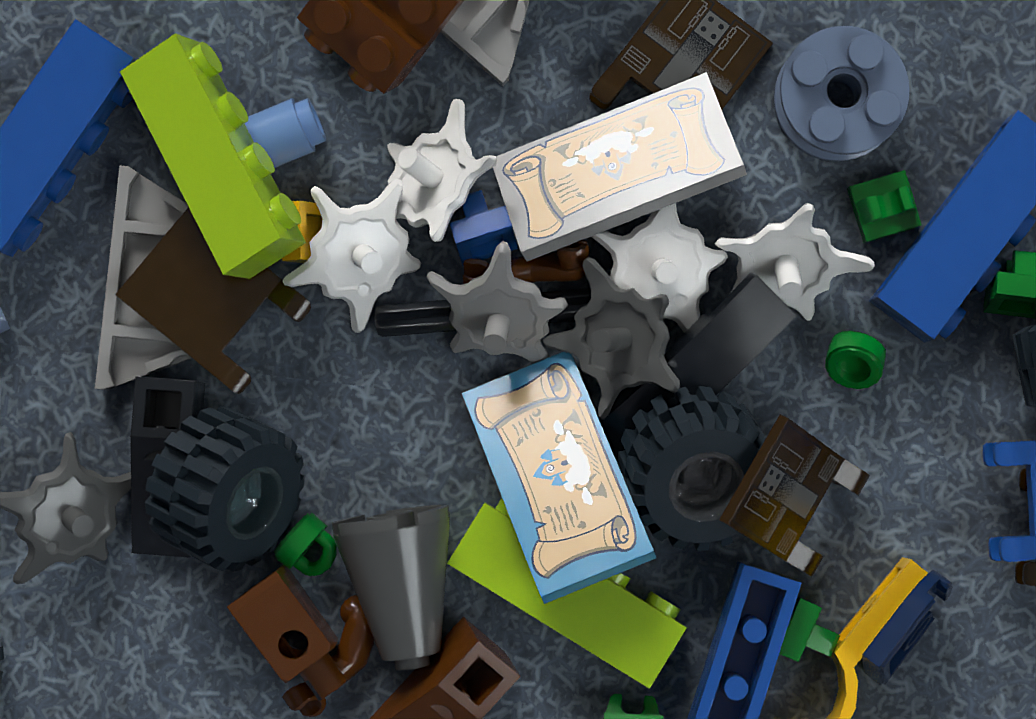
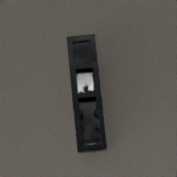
(708, 352)

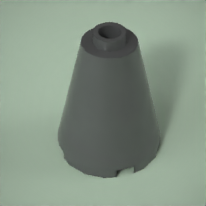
(399, 578)

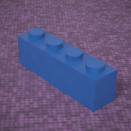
(54, 127)
(965, 235)
(745, 645)

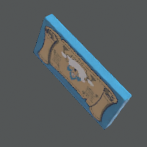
(558, 477)

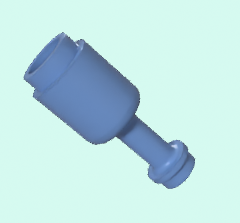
(287, 130)

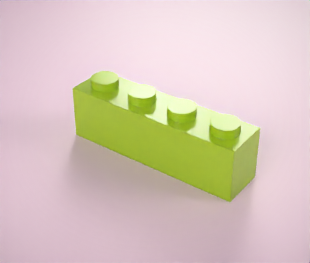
(214, 156)
(600, 618)

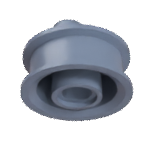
(863, 64)

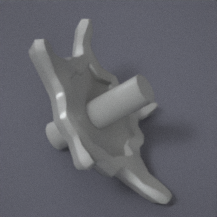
(499, 310)

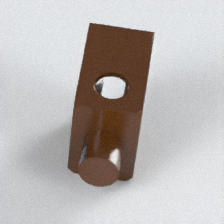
(280, 606)

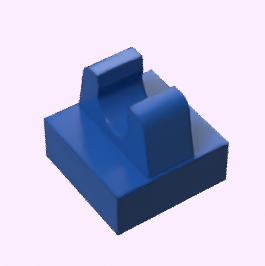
(481, 229)

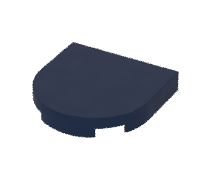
(904, 628)

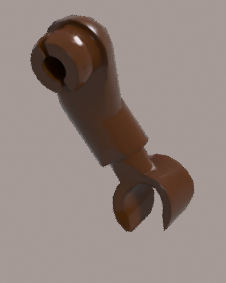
(554, 266)
(350, 657)

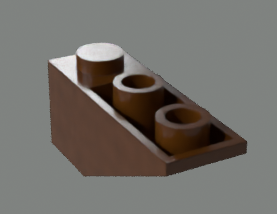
(459, 682)

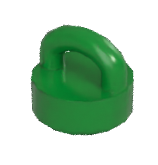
(855, 359)
(299, 541)

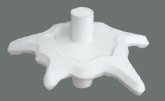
(437, 173)
(357, 252)
(794, 259)
(664, 260)

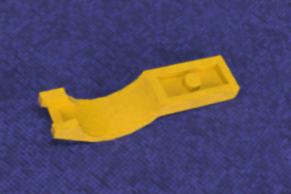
(865, 627)

